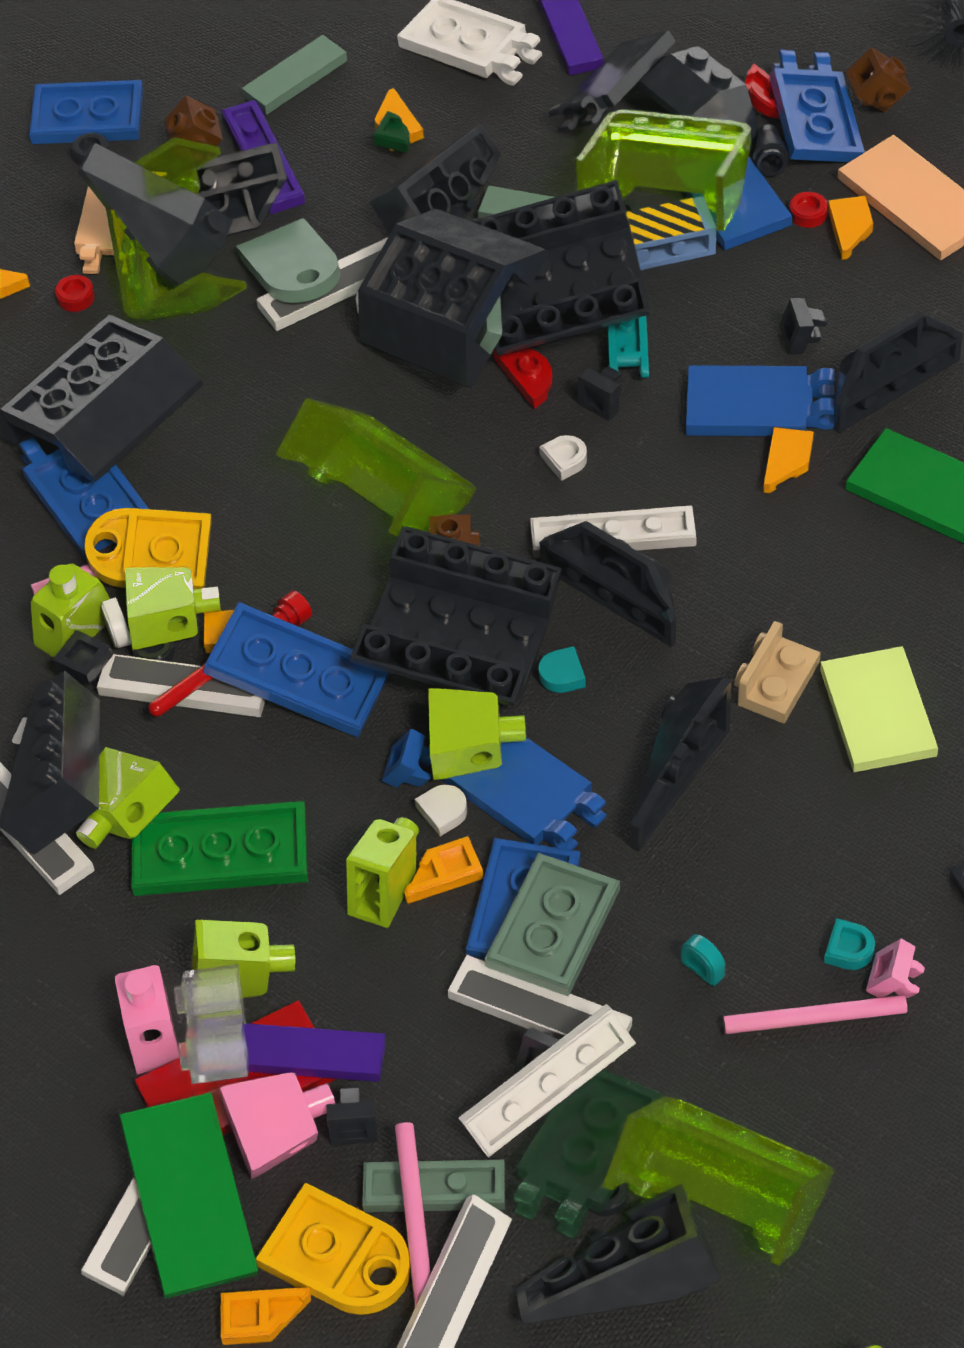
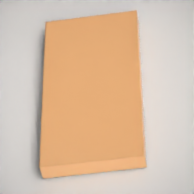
(910, 194)

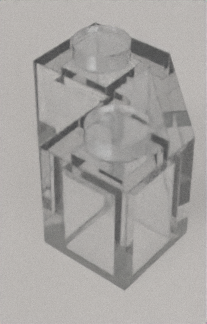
(215, 1022)

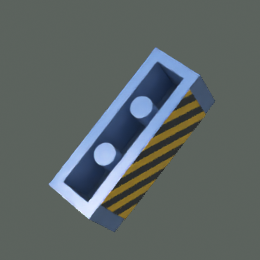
(673, 232)

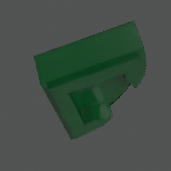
(392, 133)

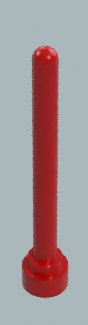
(291, 608)

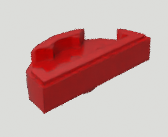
(761, 91)
(528, 372)

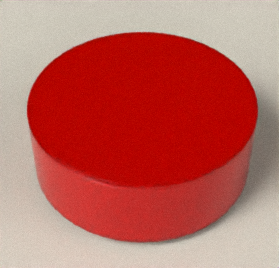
(808, 209)
(75, 293)

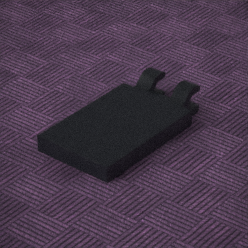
(613, 79)

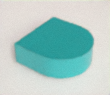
(561, 671)
(849, 946)
(703, 959)

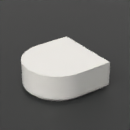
(564, 455)
(116, 623)
(443, 807)

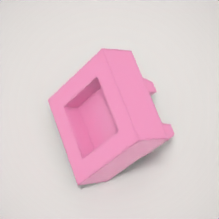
(891, 970)

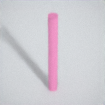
(815, 1014)
(413, 1207)

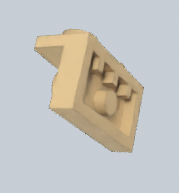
(775, 675)

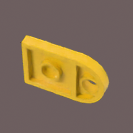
(149, 540)
(335, 1252)

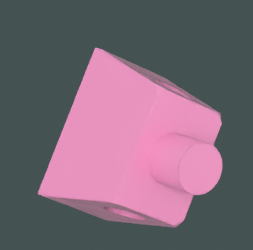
(143, 1008)
(273, 1118)

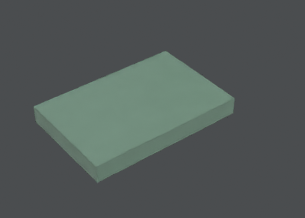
(552, 924)

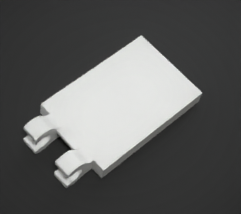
(470, 39)

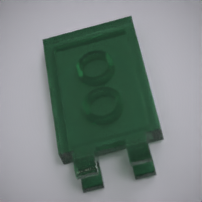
(576, 1149)

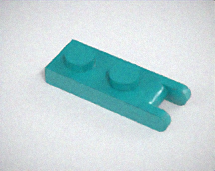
(629, 345)

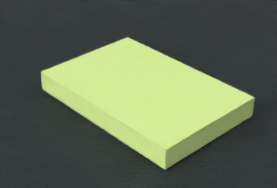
(878, 709)

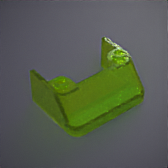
(670, 155)
(142, 289)
(375, 464)
(722, 1169)

